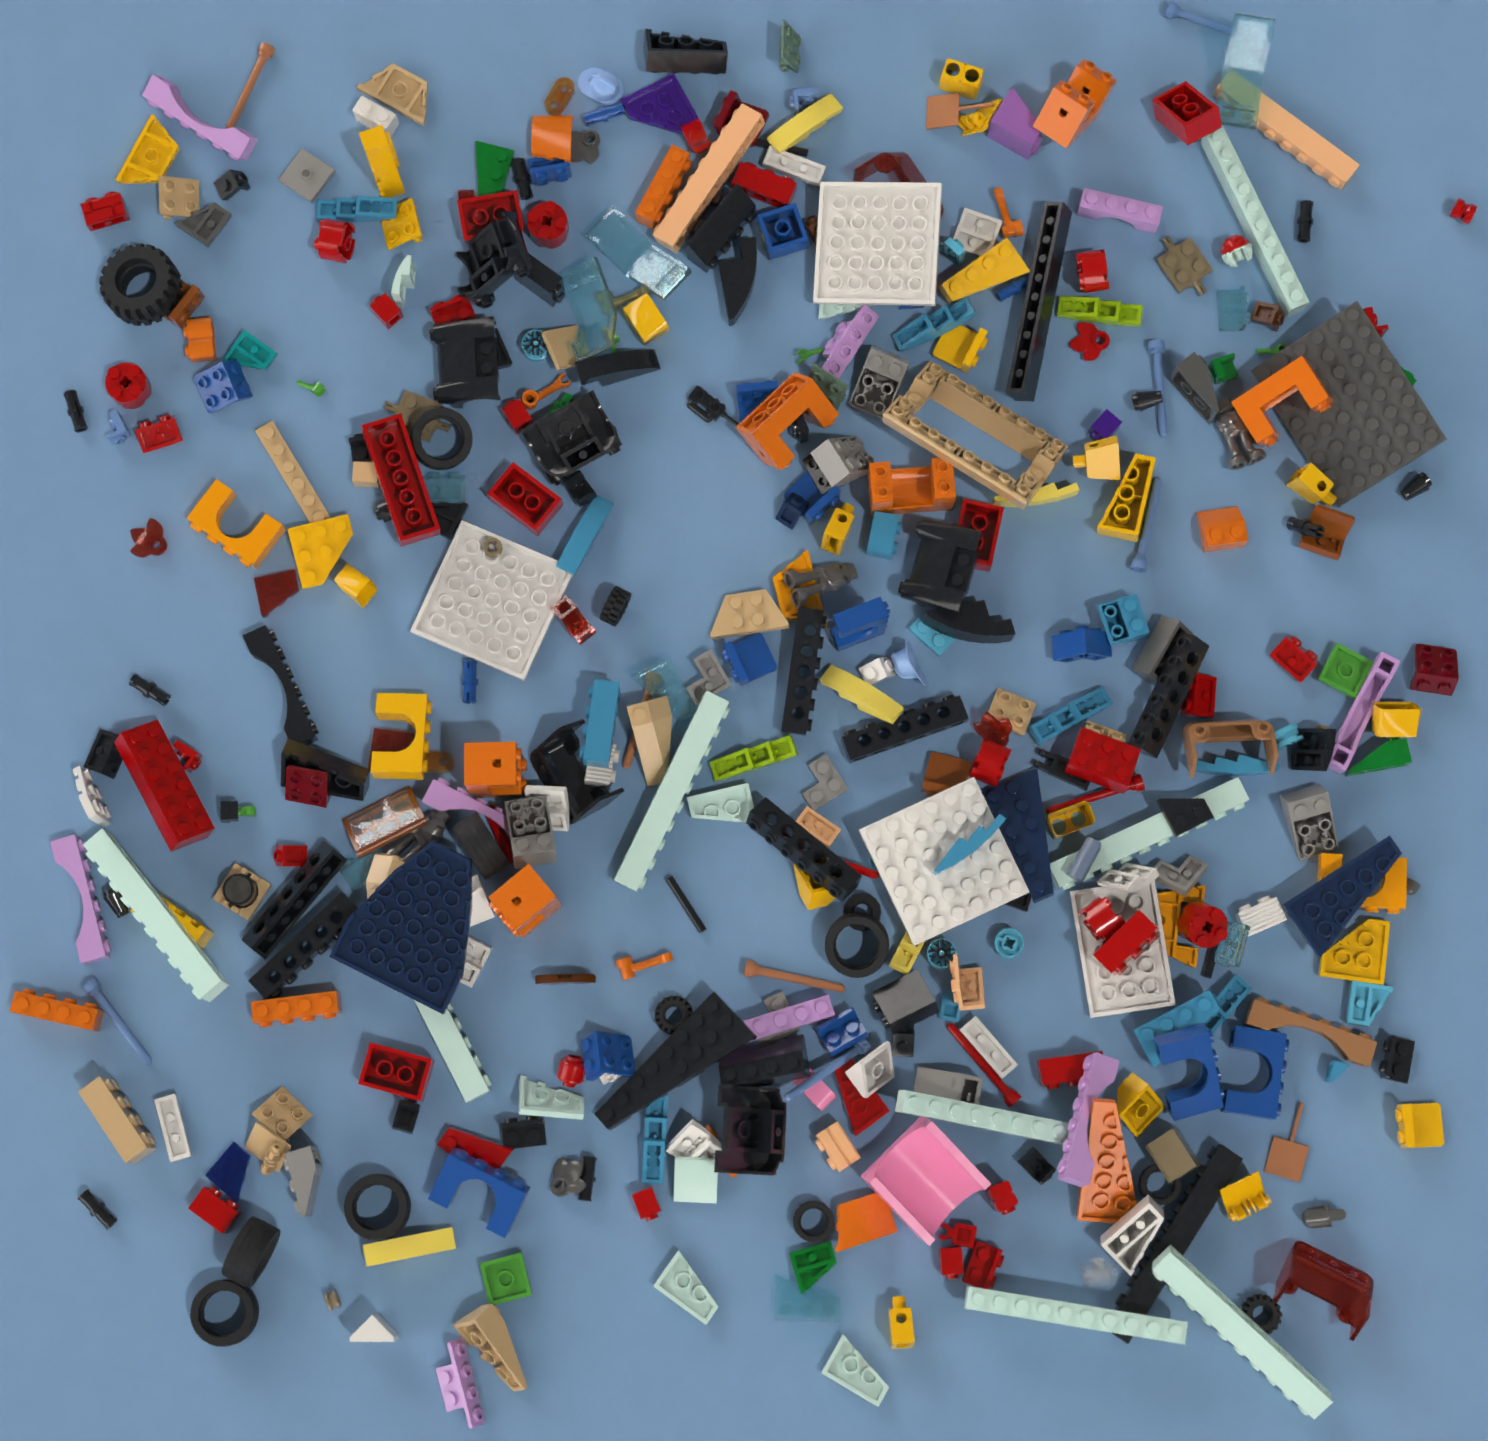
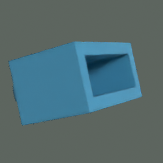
(882, 535)

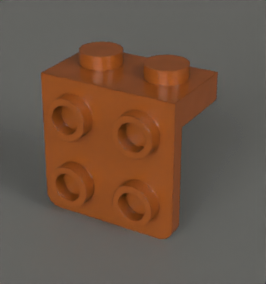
(187, 304)
(1336, 530)
(944, 773)

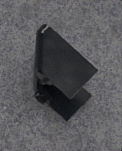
(558, 766)

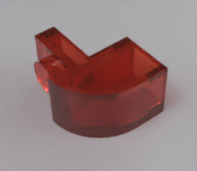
(573, 620)

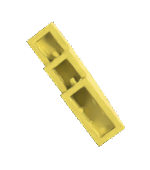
(804, 123)
(1045, 495)
(862, 693)
(905, 955)
(409, 1246)

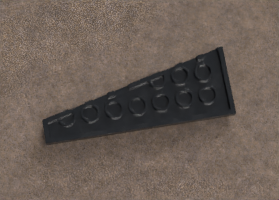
(694, 1046)

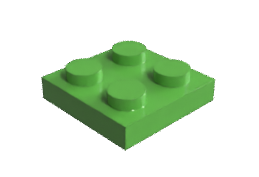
(1345, 671)
(506, 1279)

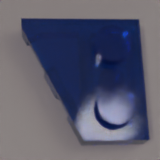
(230, 1171)

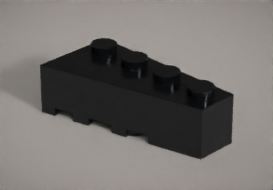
(684, 54)
(344, 777)

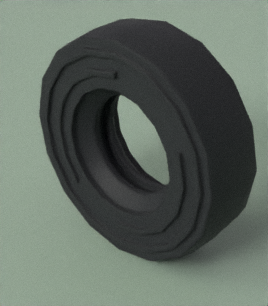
(862, 898)

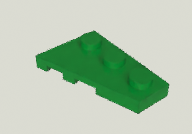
(492, 167)

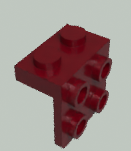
(729, 105)
(1435, 670)
(307, 786)

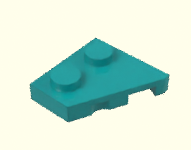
(251, 352)

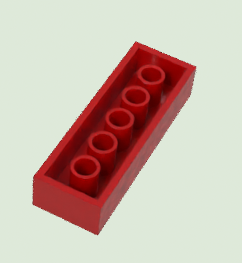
(400, 479)
(164, 785)

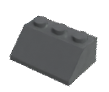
(1158, 648)

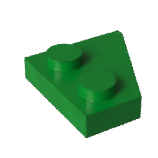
(812, 1264)

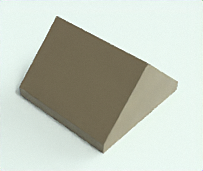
(1173, 1155)

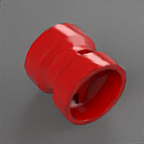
(1458, 209)

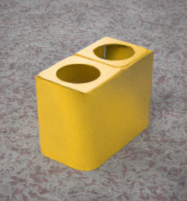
(965, 88)
(645, 319)
(356, 585)
(1395, 719)
(1070, 828)

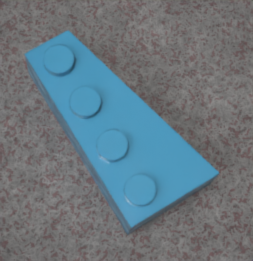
(601, 723)
(1191, 1013)

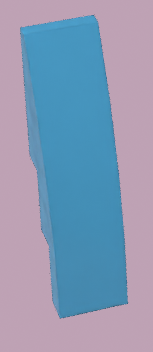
(357, 210)
(932, 326)
(584, 535)
(1070, 715)
(1240, 766)
(963, 849)
(1229, 999)
(655, 1141)

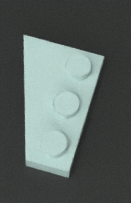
(722, 804)
(543, 1101)
(686, 1289)
(852, 1371)

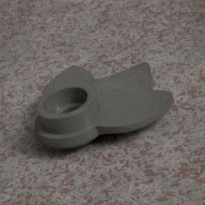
(582, 149)
(569, 1176)

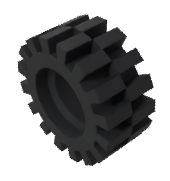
(615, 606)
(664, 1005)
(1272, 1307)

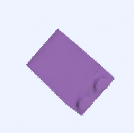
(1014, 127)

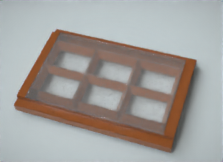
(384, 821)

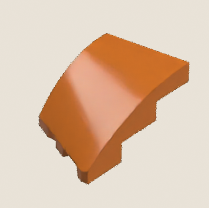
(552, 137)
(863, 1221)

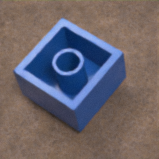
(782, 231)

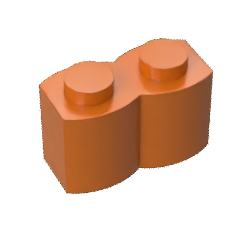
(201, 340)

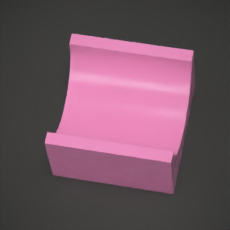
(924, 1178)

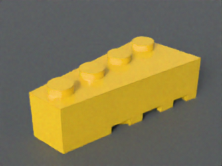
(383, 161)
(988, 270)

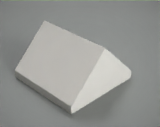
(872, 1070)
(375, 1330)

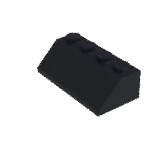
(721, 229)
(766, 1063)

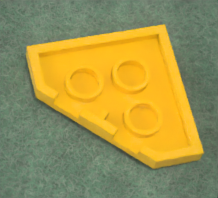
(319, 547)
(1359, 954)

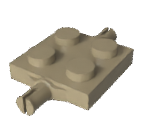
(1184, 265)
(412, 407)

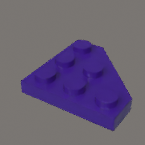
(661, 105)

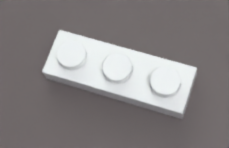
(794, 166)
(988, 1047)
(173, 1127)

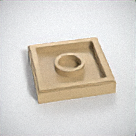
(559, 346)

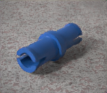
(604, 114)
(1012, 288)
(470, 682)

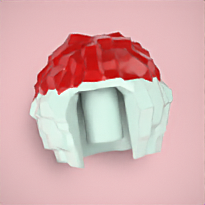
(1236, 249)

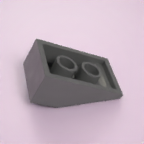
(1195, 384)

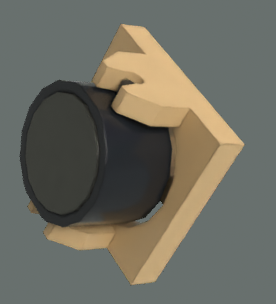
(240, 891)

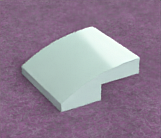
(404, 279)
(695, 1180)

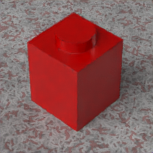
(386, 310)
(517, 415)
(647, 1204)
(951, 1262)

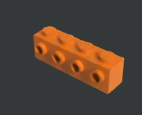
(662, 187)
(296, 1007)
(57, 1011)

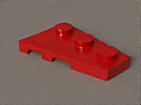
(861, 1110)
(476, 1147)

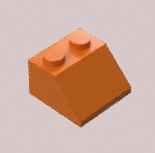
(1222, 529)

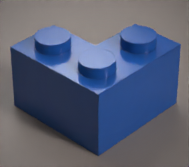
(1080, 644)

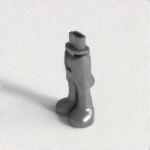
(1231, 427)
(830, 578)
(424, 835)

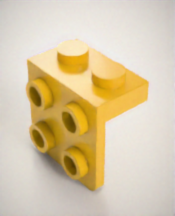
(961, 347)
(1419, 1125)

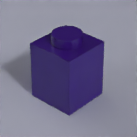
(1104, 426)

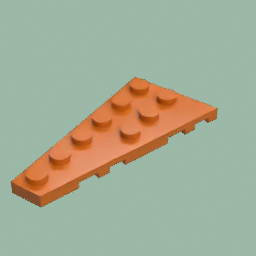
(1111, 1183)

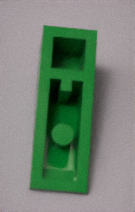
(1389, 755)

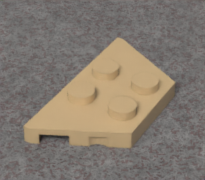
(399, 91)
(748, 614)

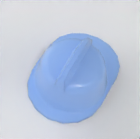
(601, 86)
(906, 664)

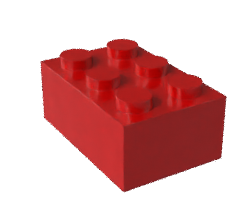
(1187, 113)
(482, 210)
(525, 499)
(984, 518)
(1102, 760)
(1127, 943)
(396, 1072)

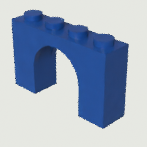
(860, 623)
(1271, 1048)
(1205, 1092)
(509, 1192)

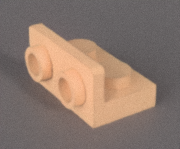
(818, 826)

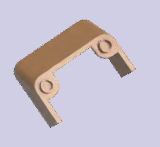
(1229, 731)

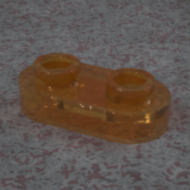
(558, 97)
(434, 763)

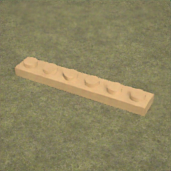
(292, 473)

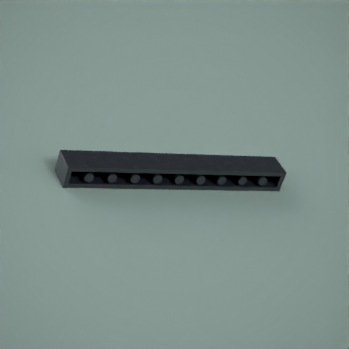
(1039, 301)
(1180, 1230)

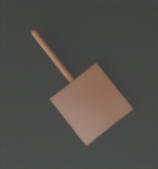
(944, 110)
(1287, 1157)

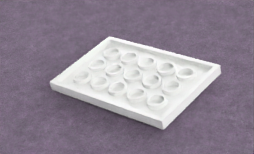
(1147, 979)

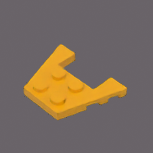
(1170, 912)

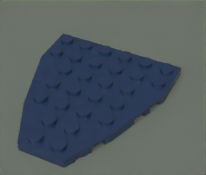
(414, 928)

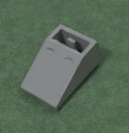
(879, 381)
(842, 459)
(1310, 821)
(530, 831)
(948, 1085)
(305, 1172)

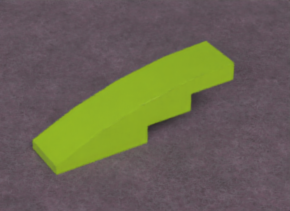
(1101, 312)
(753, 758)

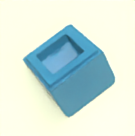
(949, 1009)
(1334, 1070)

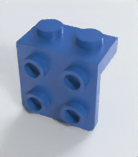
(546, 170)
(222, 385)
(752, 395)
(817, 502)
(749, 659)
(607, 1054)

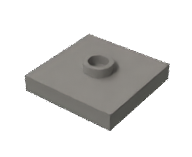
(306, 175)

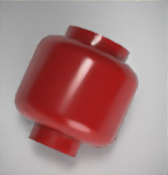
(571, 1070)

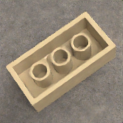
(117, 1119)

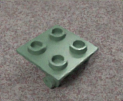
(789, 48)
(830, 385)

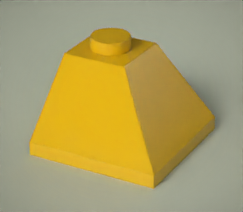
(811, 893)
(1137, 1104)

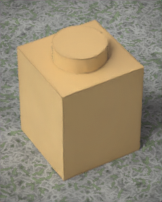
(364, 475)

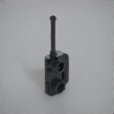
(714, 407)

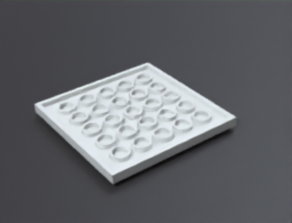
(877, 243)
(492, 605)
(916, 840)

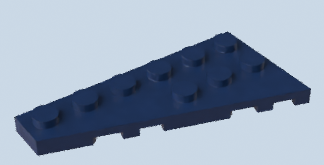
(1024, 830)
(1331, 902)

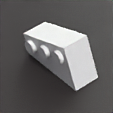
(1133, 1233)

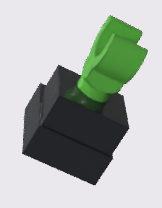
(231, 811)

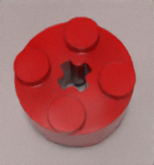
(537, 221)
(335, 240)
(1092, 271)
(128, 375)
(989, 762)
(1101, 919)
(1203, 924)

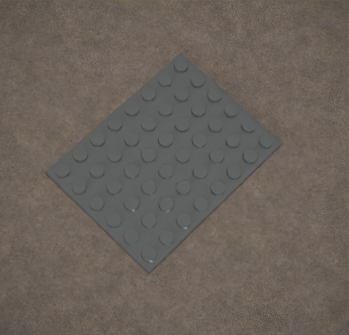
(1375, 414)

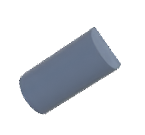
(1084, 859)

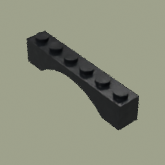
(263, 648)

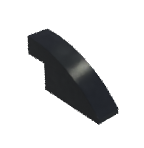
(739, 279)
(617, 366)
(971, 625)

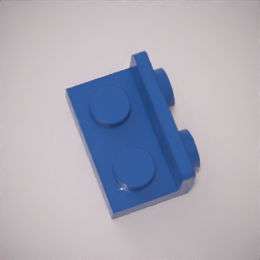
(841, 1031)

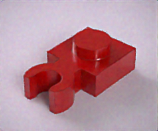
(962, 1235)

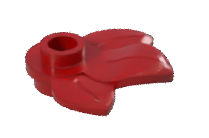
(1086, 341)

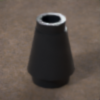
(1146, 399)
(1417, 485)
(113, 900)

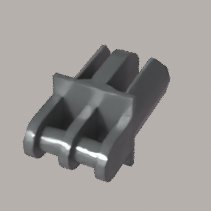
(1321, 1216)

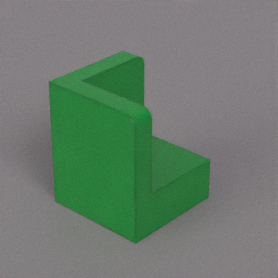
(1223, 369)

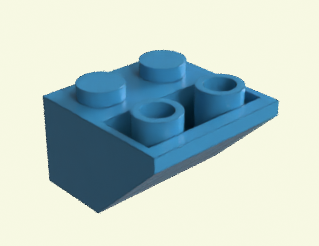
(1123, 620)

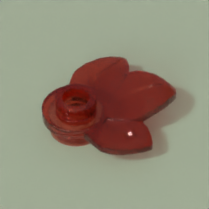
(147, 538)
(993, 729)

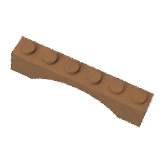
(1352, 1047)

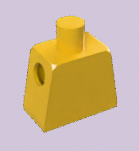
(1100, 459)
(1312, 485)
(838, 529)
(901, 1333)

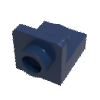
(792, 510)

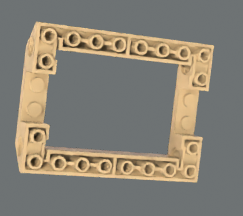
(986, 415)

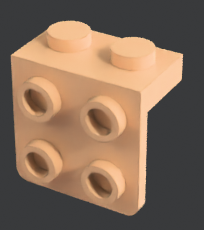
(967, 986)

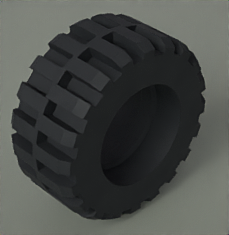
(124, 268)

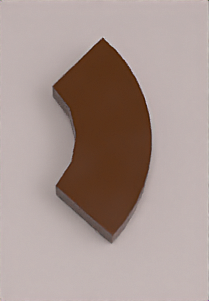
(553, 979)

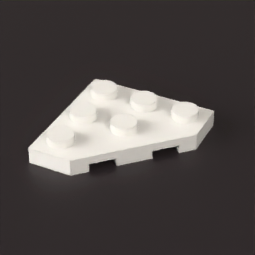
(91, 797)

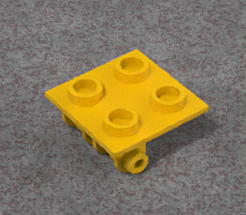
(978, 121)
(404, 227)
(1244, 1196)

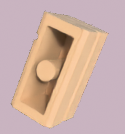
(837, 1146)

